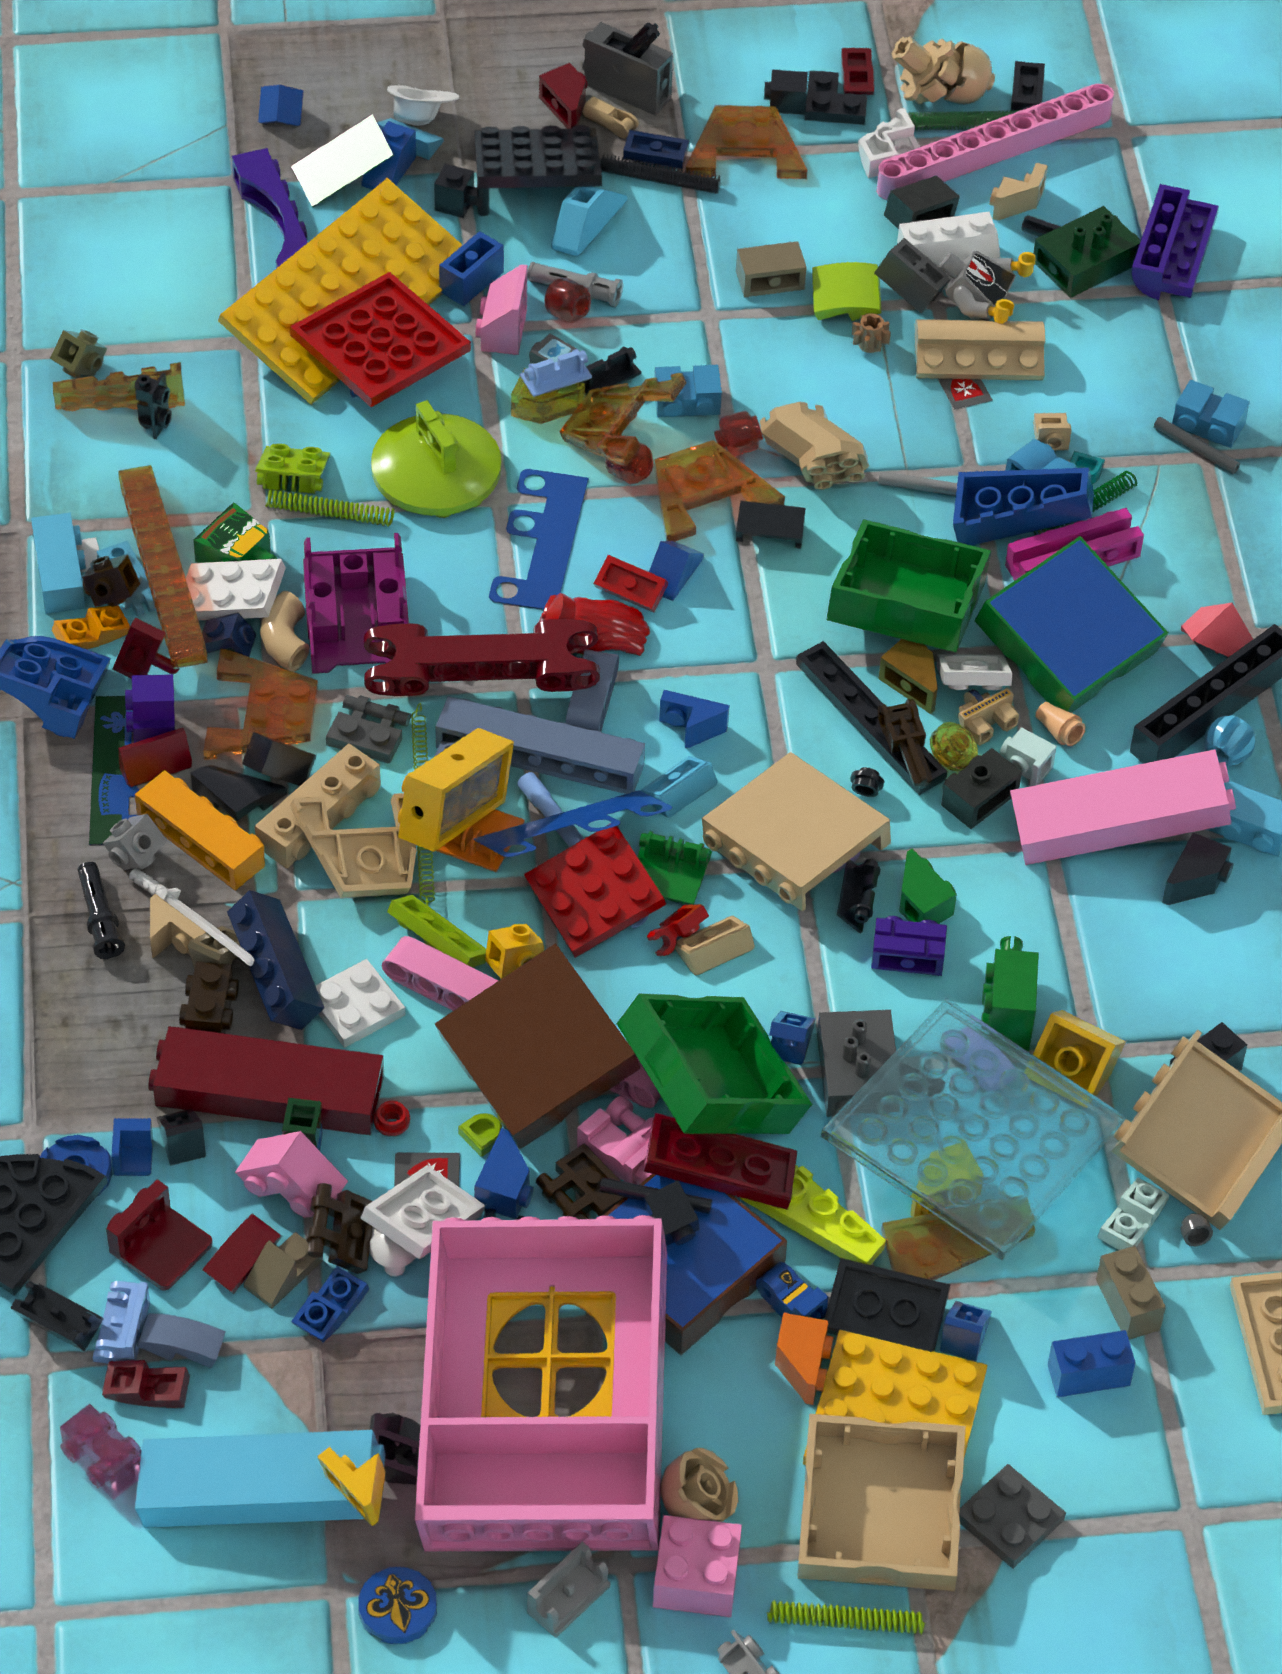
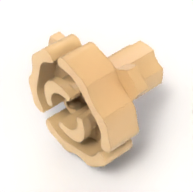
(926, 68)

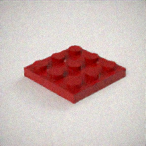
(594, 889)

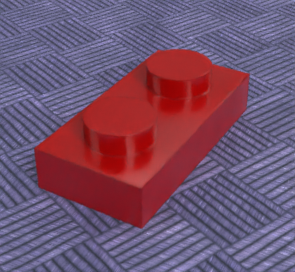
(631, 583)

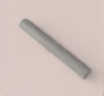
(917, 483)

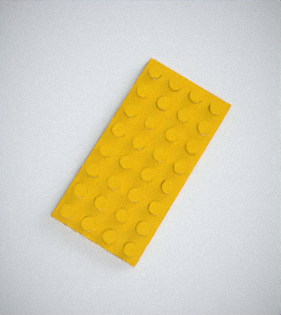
(367, 241)

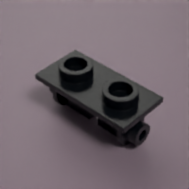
(613, 371)
(153, 403)
(857, 893)

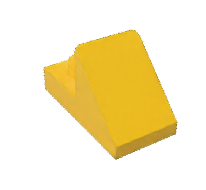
(358, 1485)

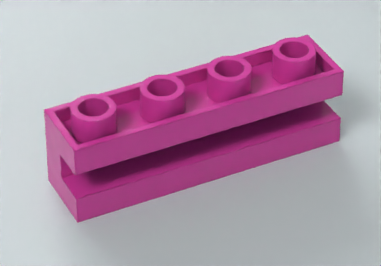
(1106, 534)

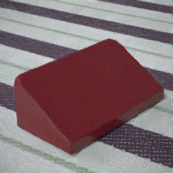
(151, 756)

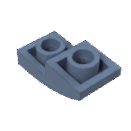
(173, 1334)

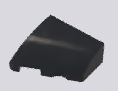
(235, 791)

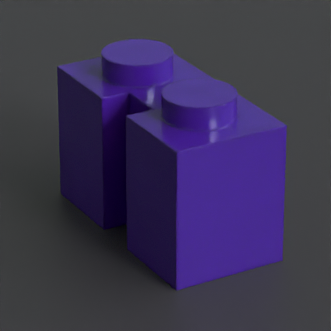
(151, 705)

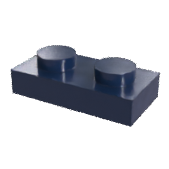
(656, 149)

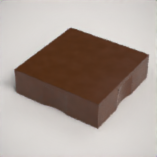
(538, 1045)

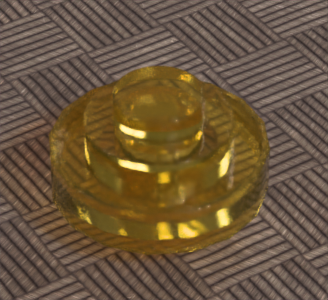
(953, 746)

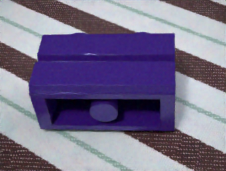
(909, 946)

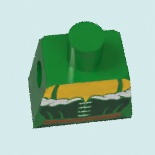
(233, 538)

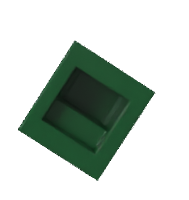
(304, 1117)

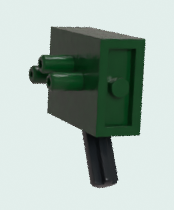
(1083, 249)

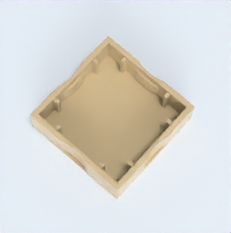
(882, 1502)

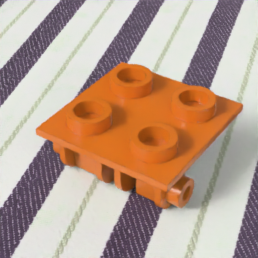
(468, 850)

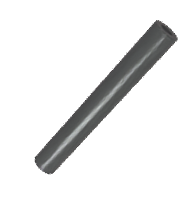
(1196, 445)

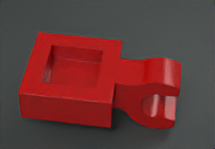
(681, 923)

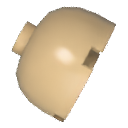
(974, 75)
(698, 1487)

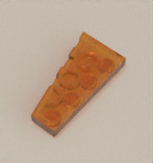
(930, 1246)

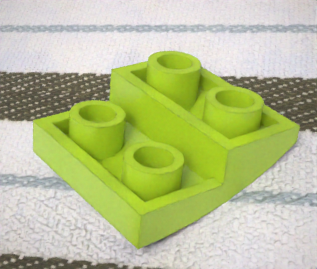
(846, 289)

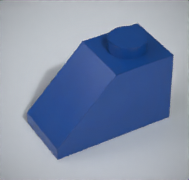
(403, 145)
(504, 1178)

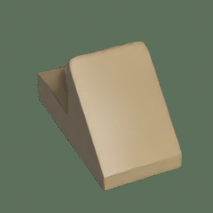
(169, 927)

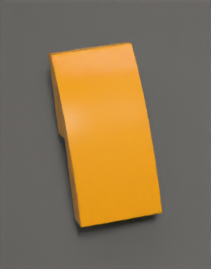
(96, 629)

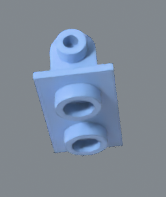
(552, 375)

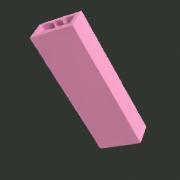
(1122, 806)

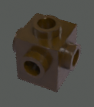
(110, 580)

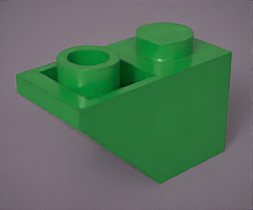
(925, 892)

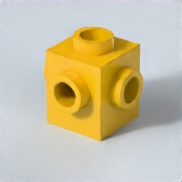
(511, 948)

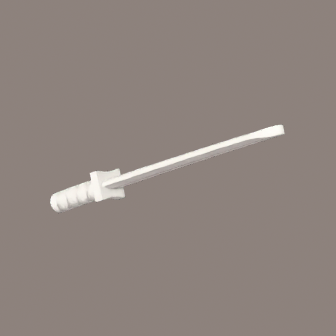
(171, 897)

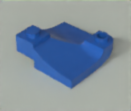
(52, 680)

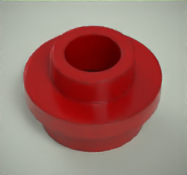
(392, 1110)

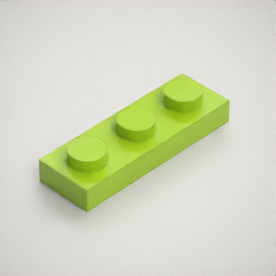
(436, 930)

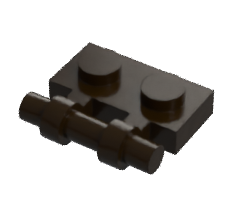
(583, 1173)
(350, 1234)

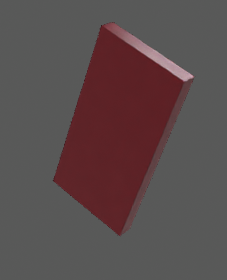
(722, 1162)

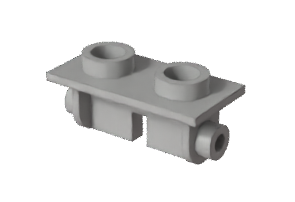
(743, 1656)

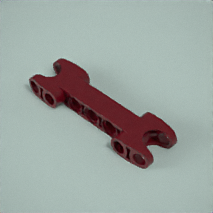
(535, 655)

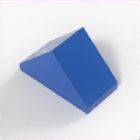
(676, 565)
(964, 1330)

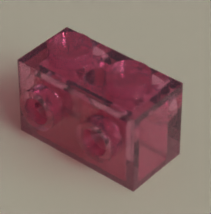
(101, 1450)

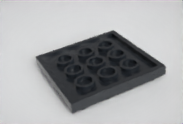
(537, 157)

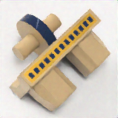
(985, 710)

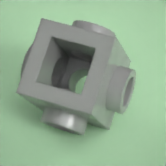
(134, 842)

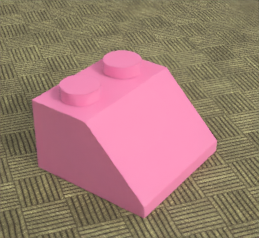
(504, 313)

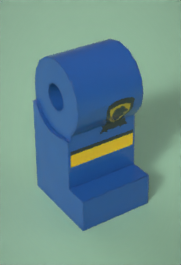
(791, 1294)

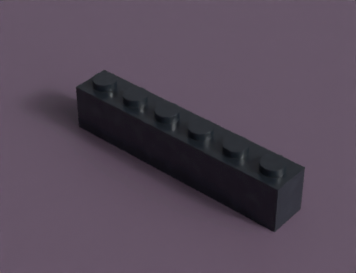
(1212, 696)

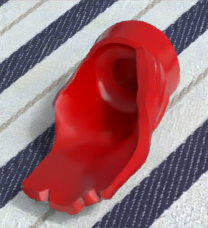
(617, 624)

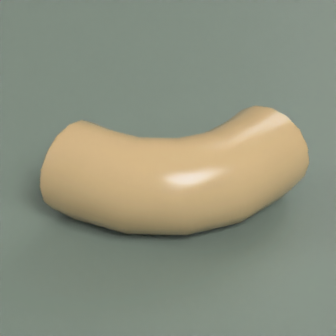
(279, 634)

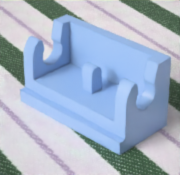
(122, 1322)

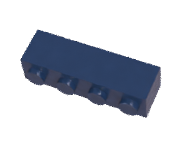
(278, 961)

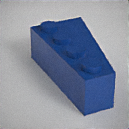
(1019, 502)

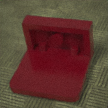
(156, 1238)

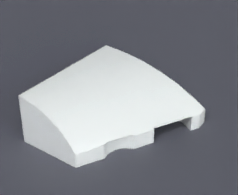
(887, 141)

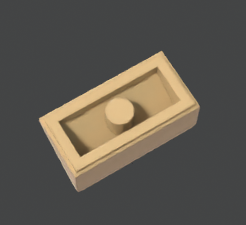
(715, 945)

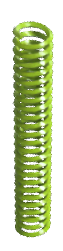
(350, 515)
(793, 1611)

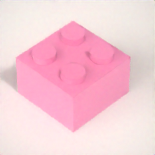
(697, 1566)

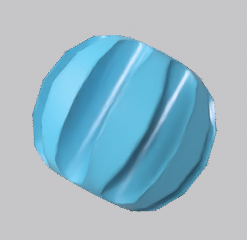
(1231, 739)

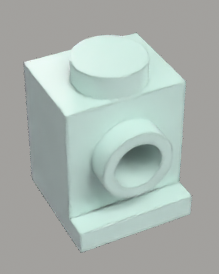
(1030, 755)

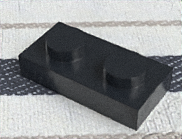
(1027, 85)

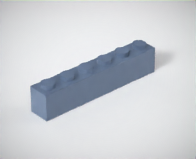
(549, 745)

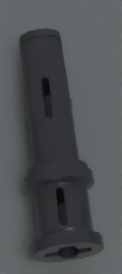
(102, 921)

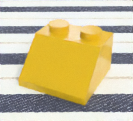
(1079, 1050)

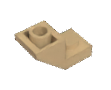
(1019, 196)

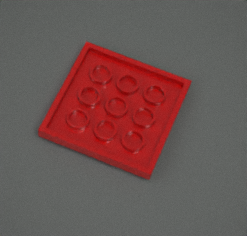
(380, 339)

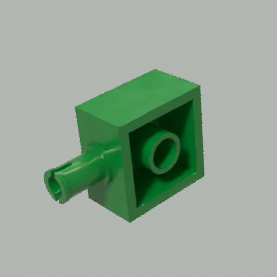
(1011, 992)

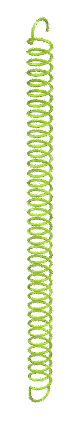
(421, 761)

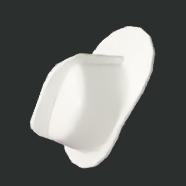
(417, 105)

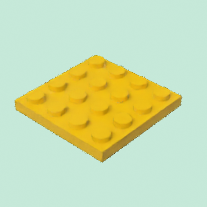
(900, 1384)

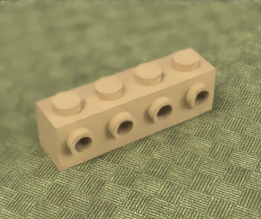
(344, 785)

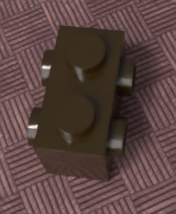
(210, 998)

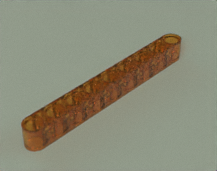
(162, 567)

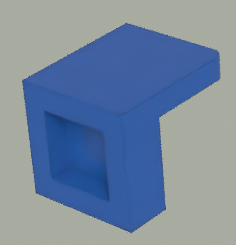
(280, 105)
(132, 1146)

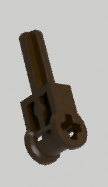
(906, 734)

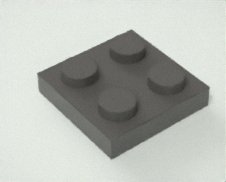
(1010, 1516)

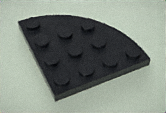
(37, 1209)

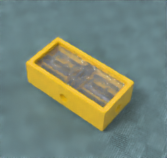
(455, 789)

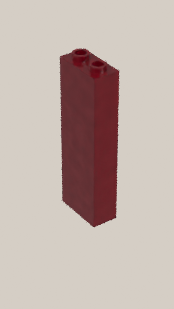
(259, 1075)

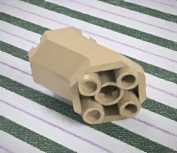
(815, 444)

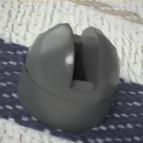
(1196, 1230)

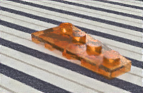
(114, 391)

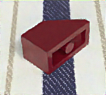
(564, 93)

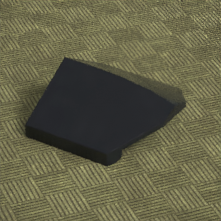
(401, 1446)

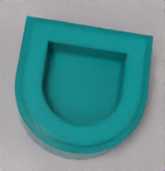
(1094, 464)

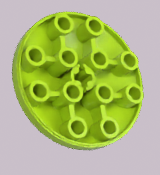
(436, 463)

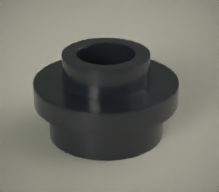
(866, 782)

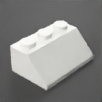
(953, 234)

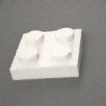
(963, 670)
(358, 1003)

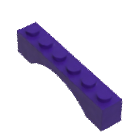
(260, 184)

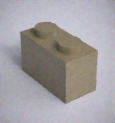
(771, 269)
(1130, 1292)

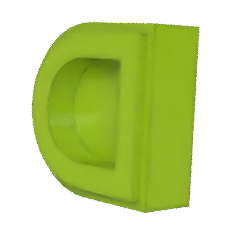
(480, 1132)

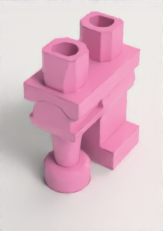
(619, 1152)

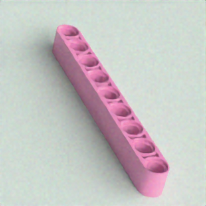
(999, 139)
(456, 983)

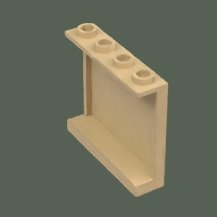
(793, 828)
(1202, 1132)

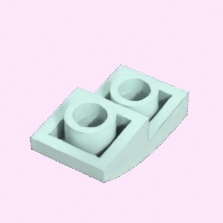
(1134, 1215)

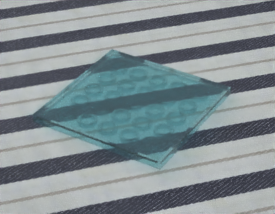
(973, 1128)

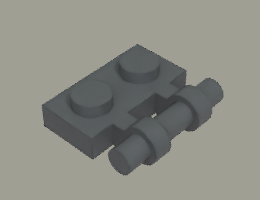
(369, 737)

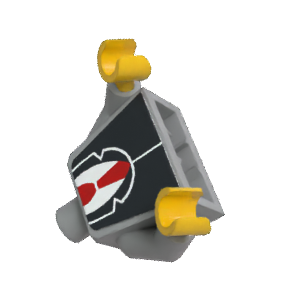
(983, 283)

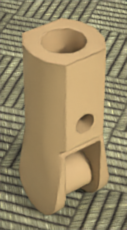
(610, 117)

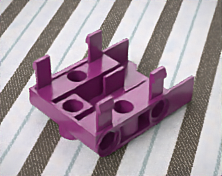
(347, 597)

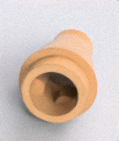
(1063, 725)

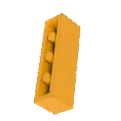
(201, 830)

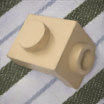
(1052, 430)

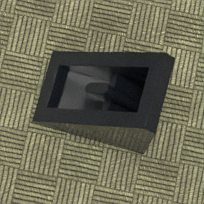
(278, 759)
(182, 1136)

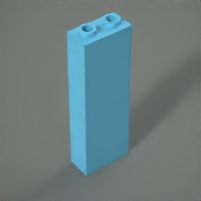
(246, 1478)

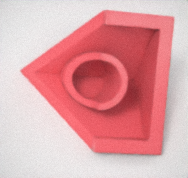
(1218, 629)

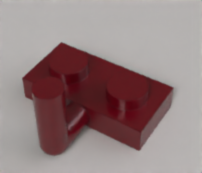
(141, 650)

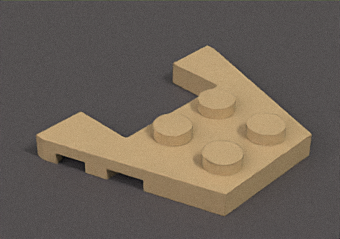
(362, 858)

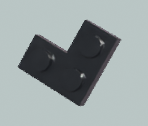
(827, 105)

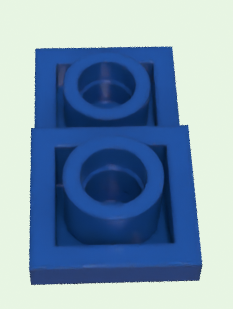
(332, 1305)

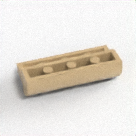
(979, 349)

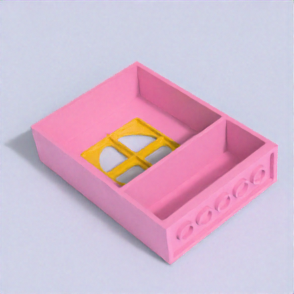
(543, 1479)

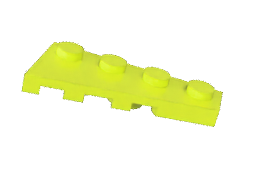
(824, 1221)

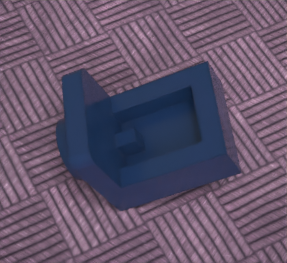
(229, 632)

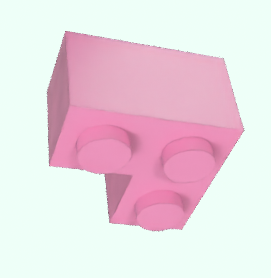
(289, 1167)

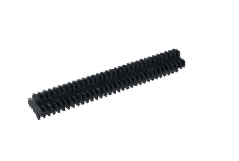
(660, 174)

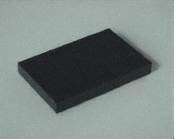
(886, 1305)

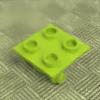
(285, 461)

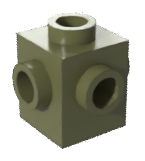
(79, 353)

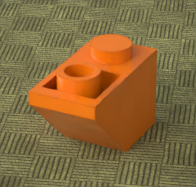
(800, 1353)

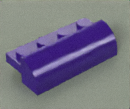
(1173, 243)

